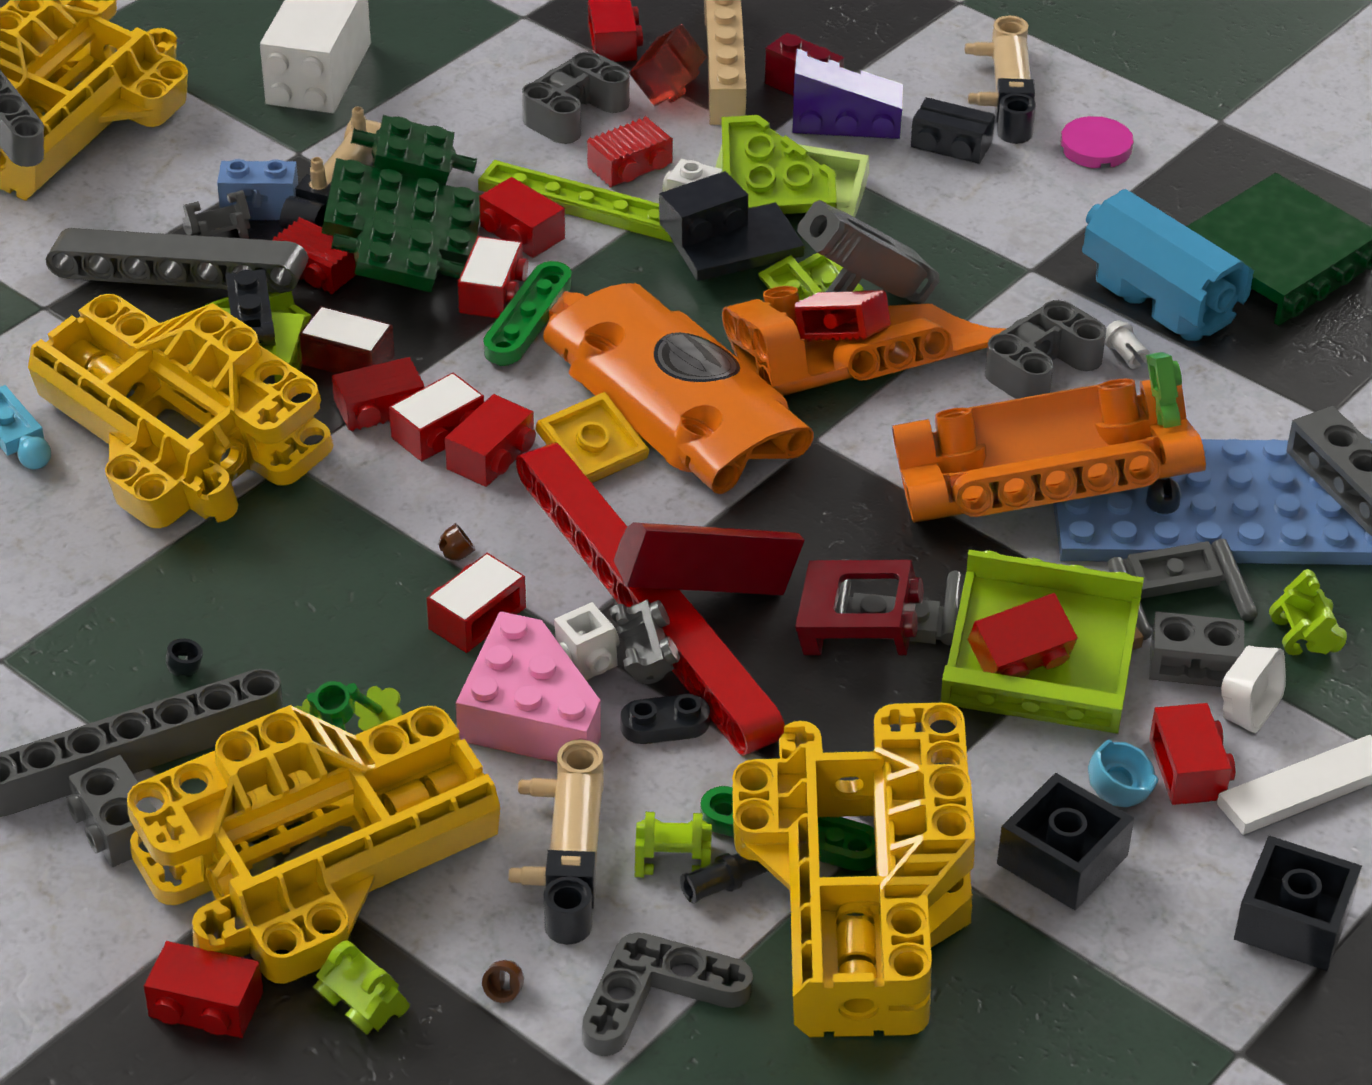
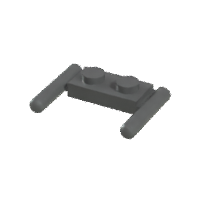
(1184, 570)
(933, 620)

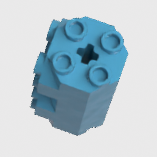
(1156, 257)

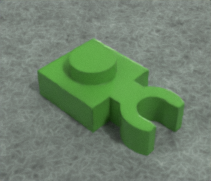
(1164, 379)

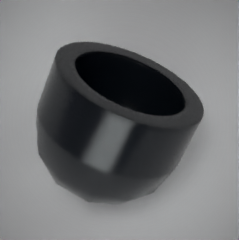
(1155, 496)
(187, 648)

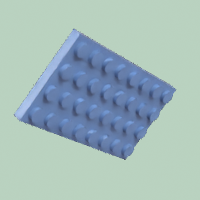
(1245, 495)

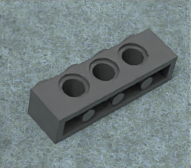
(1336, 459)

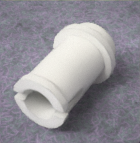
(1121, 338)

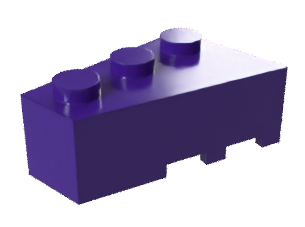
(843, 101)

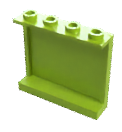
(1085, 688)

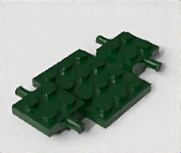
(400, 211)

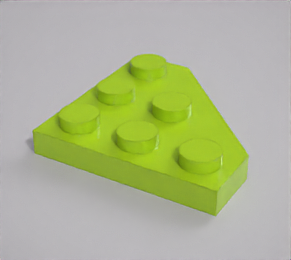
(773, 166)

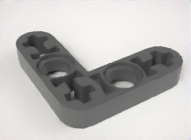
(644, 974)

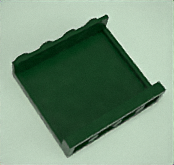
(1291, 242)

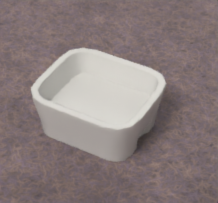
(1254, 687)

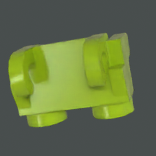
(1308, 616)
(658, 836)
(361, 986)

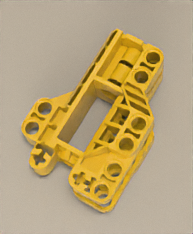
(62, 42)
(151, 467)
(400, 786)
(920, 852)

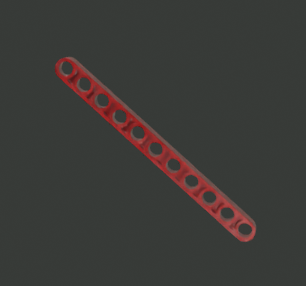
(705, 663)

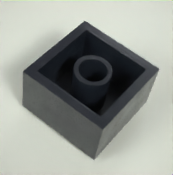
(1065, 841)
(1297, 902)

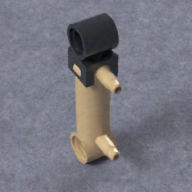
(1014, 87)
(314, 187)
(573, 843)

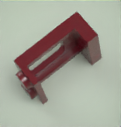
(820, 595)

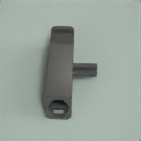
(866, 254)

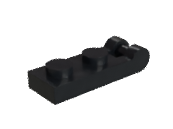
(251, 303)

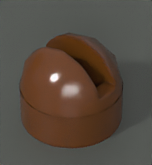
(455, 543)
(494, 980)

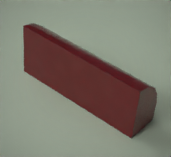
(707, 558)

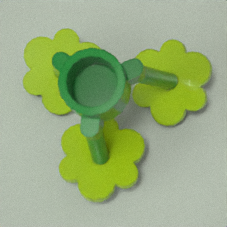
(335, 704)

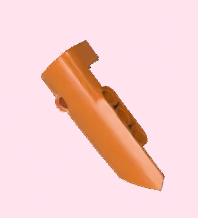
(769, 342)

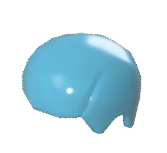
(1121, 774)

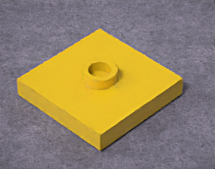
(594, 437)

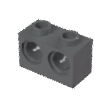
(1194, 648)
(101, 803)

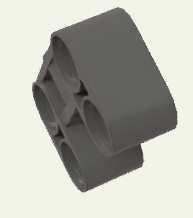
(554, 100)
(1024, 353)

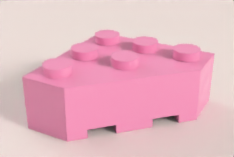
(526, 693)

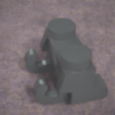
(220, 219)
(647, 649)

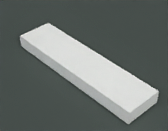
(1299, 786)

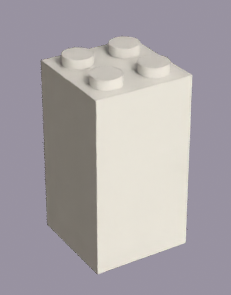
(314, 52)

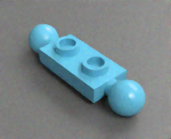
(21, 432)

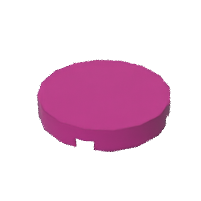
(1096, 141)

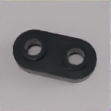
(665, 719)

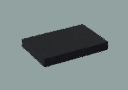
(760, 243)

